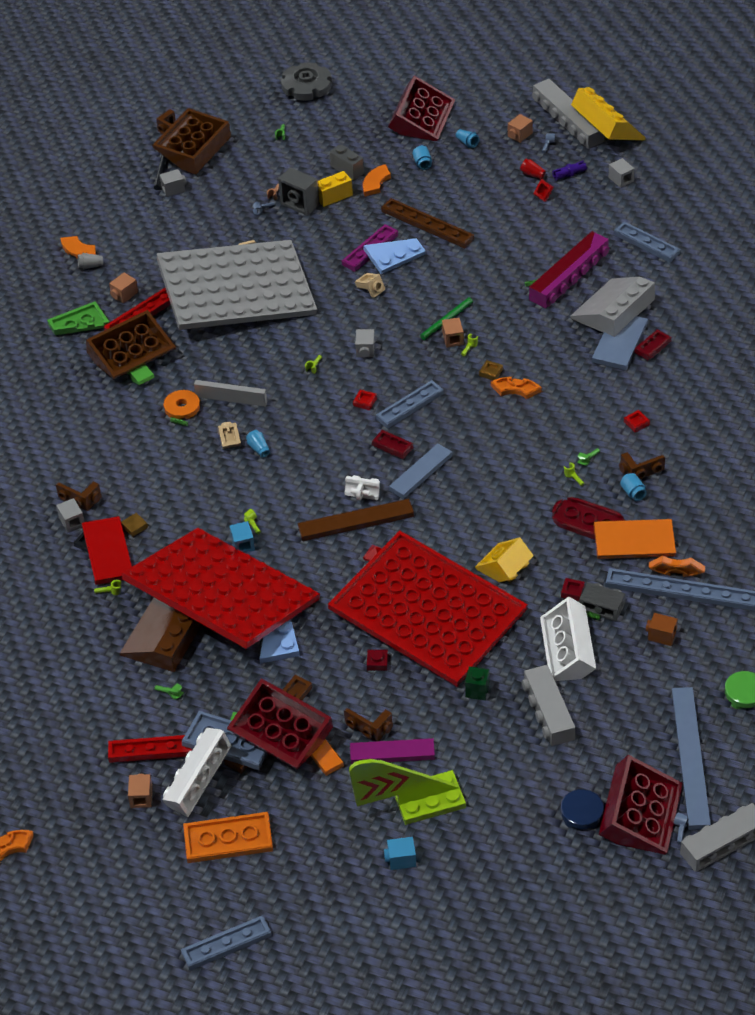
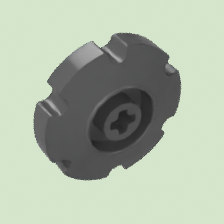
(306, 81)

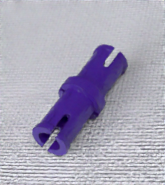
(569, 170)

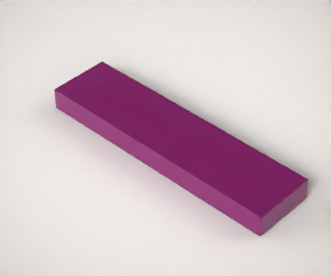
(358, 257)
(393, 750)

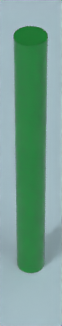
(450, 315)

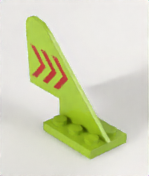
(415, 793)

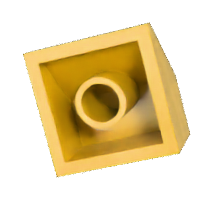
(334, 188)
(505, 560)

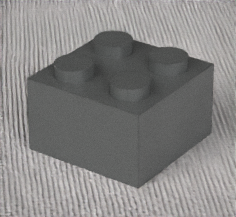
(299, 191)

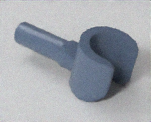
(550, 138)
(258, 208)
(681, 821)

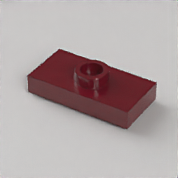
(652, 344)
(392, 444)

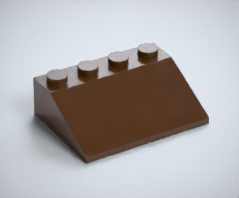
(193, 140)
(129, 345)
(161, 636)

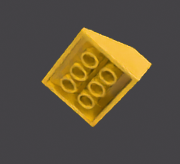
(604, 116)

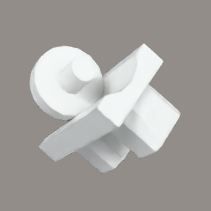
(362, 488)

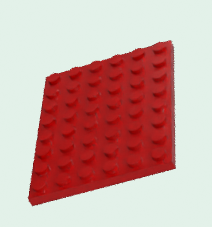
(221, 587)
(428, 607)

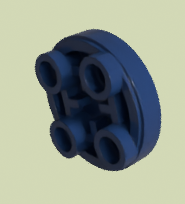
(582, 809)

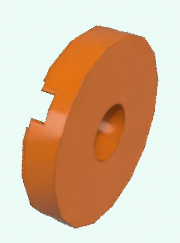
(181, 397)

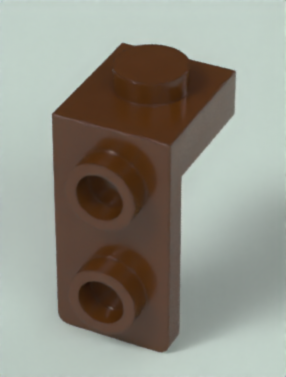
(165, 121)
(642, 469)
(85, 500)
(374, 730)

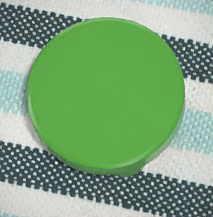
(741, 689)

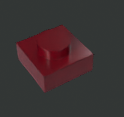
(572, 589)
(377, 660)

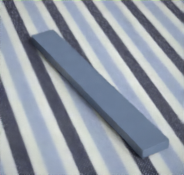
(681, 589)
(690, 758)

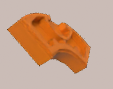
(374, 179)
(74, 246)
(524, 388)
(666, 566)
(15, 842)

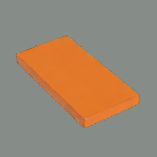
(634, 538)
(227, 837)

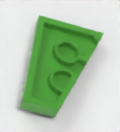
(80, 319)

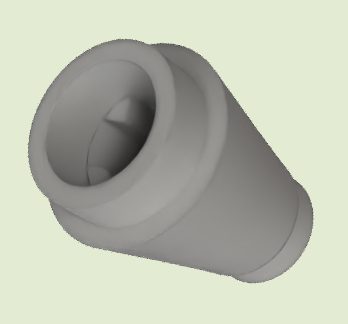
(89, 261)

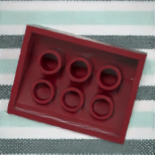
(421, 111)
(281, 724)
(640, 807)

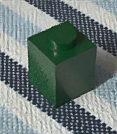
(477, 683)

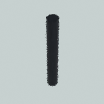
(161, 169)

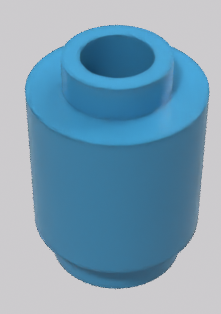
(422, 157)
(633, 486)

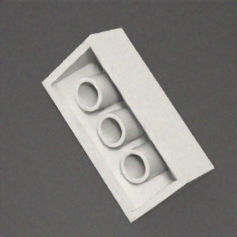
(568, 641)
(197, 771)

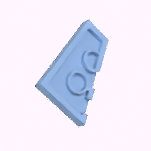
(393, 254)
(279, 644)

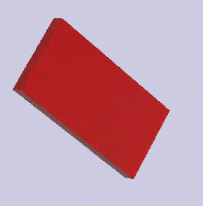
(106, 549)

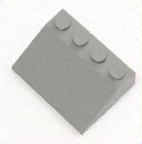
(616, 304)

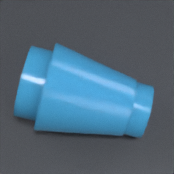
(468, 138)
(257, 442)

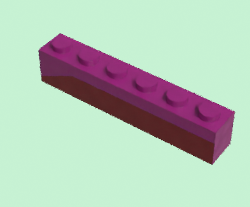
(568, 269)

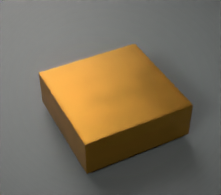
(491, 370)
(134, 524)

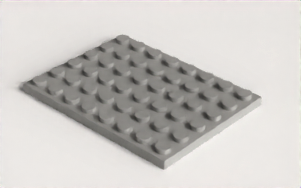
(235, 284)

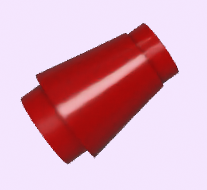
(532, 169)

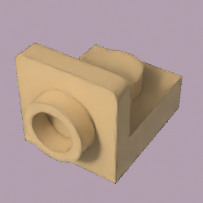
(371, 282)
(229, 435)

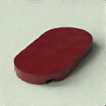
(579, 515)

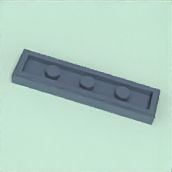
(647, 242)
(409, 404)
(420, 471)
(226, 942)

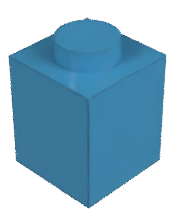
(242, 537)
(400, 853)

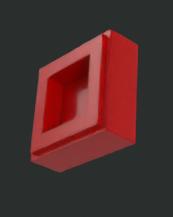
(364, 399)
(636, 421)

